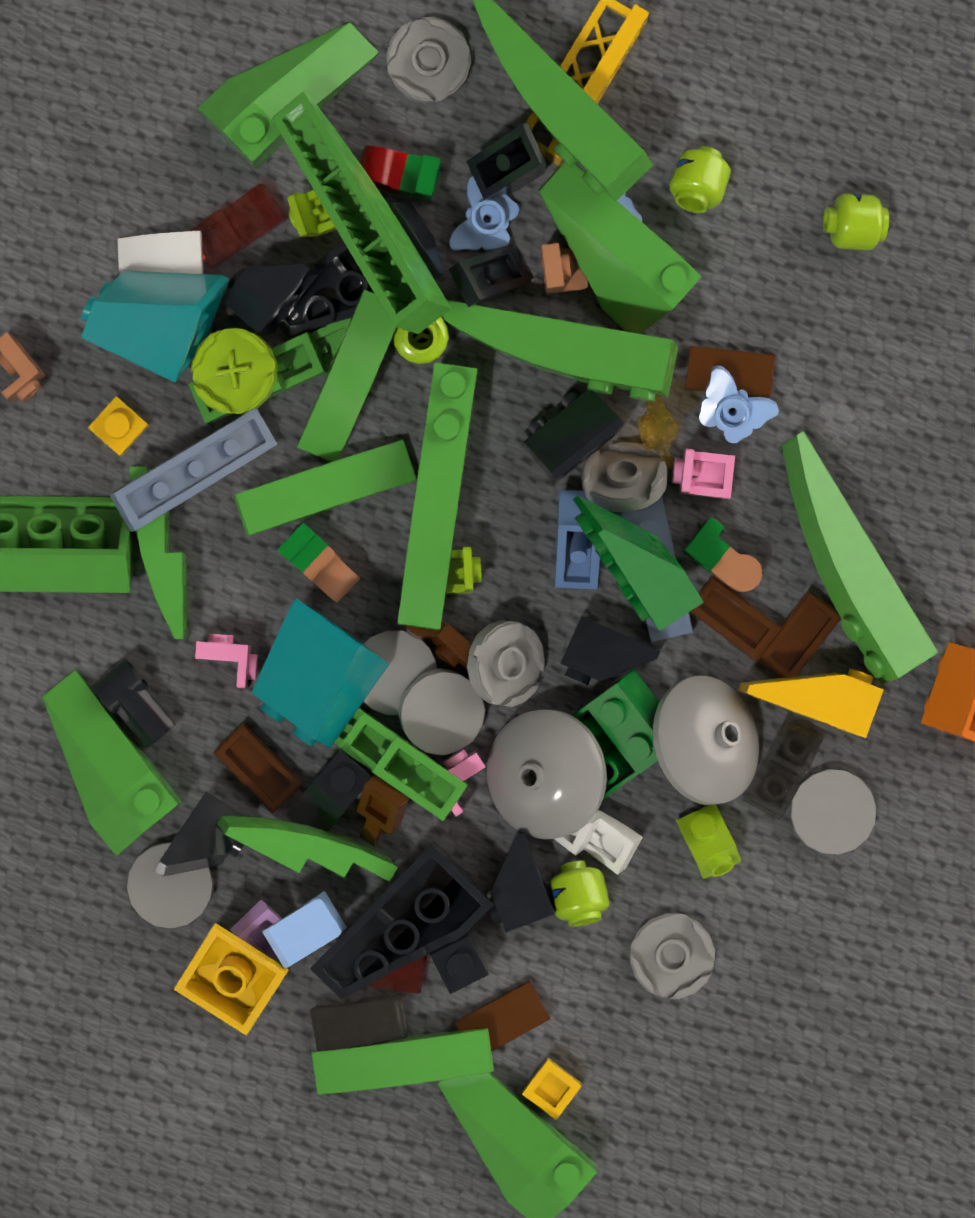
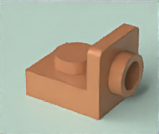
(561, 270)
(17, 360)

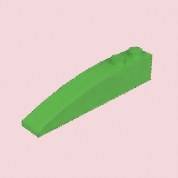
(566, 111)
(362, 217)
(573, 350)
(437, 496)
(852, 571)

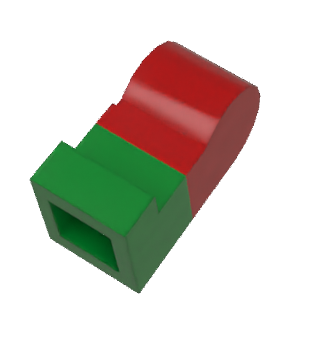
(402, 172)

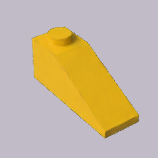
(830, 698)

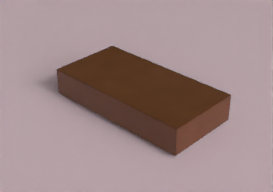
(750, 370)
(735, 619)
(800, 636)
(258, 767)
(507, 1015)

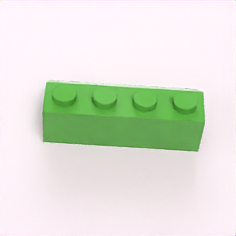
(64, 545)

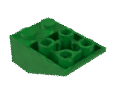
(640, 565)
(623, 726)

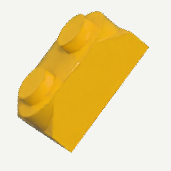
(231, 979)

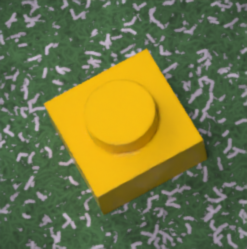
(118, 426)
(551, 1088)

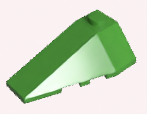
(249, 100)
(624, 261)
(111, 773)
(523, 1152)

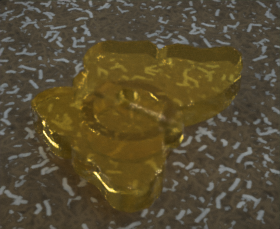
(658, 430)

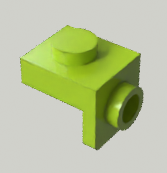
(309, 215)
(463, 572)
(709, 841)

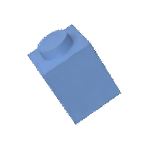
(575, 554)

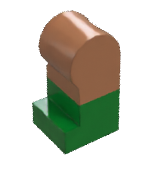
(720, 560)
(318, 562)

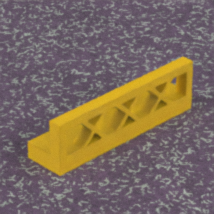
(611, 59)

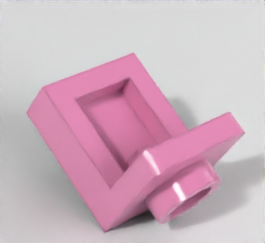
(704, 474)
(222, 648)
(463, 767)

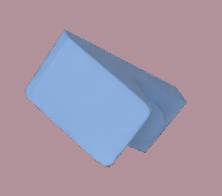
(304, 930)

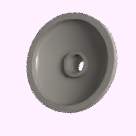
(706, 740)
(567, 771)

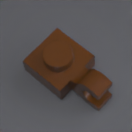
(452, 647)
(382, 808)

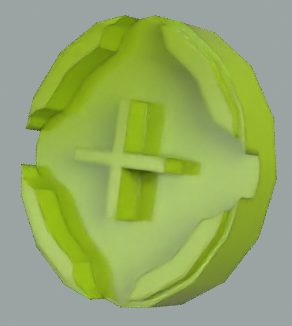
(234, 371)

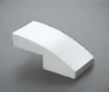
(162, 253)
(605, 840)

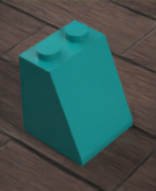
(154, 318)
(316, 676)

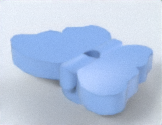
(474, 231)
(723, 395)

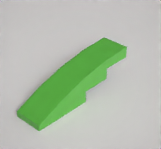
(297, 362)
(348, 379)
(324, 488)
(164, 569)
(401, 764)
(295, 843)
(404, 1061)

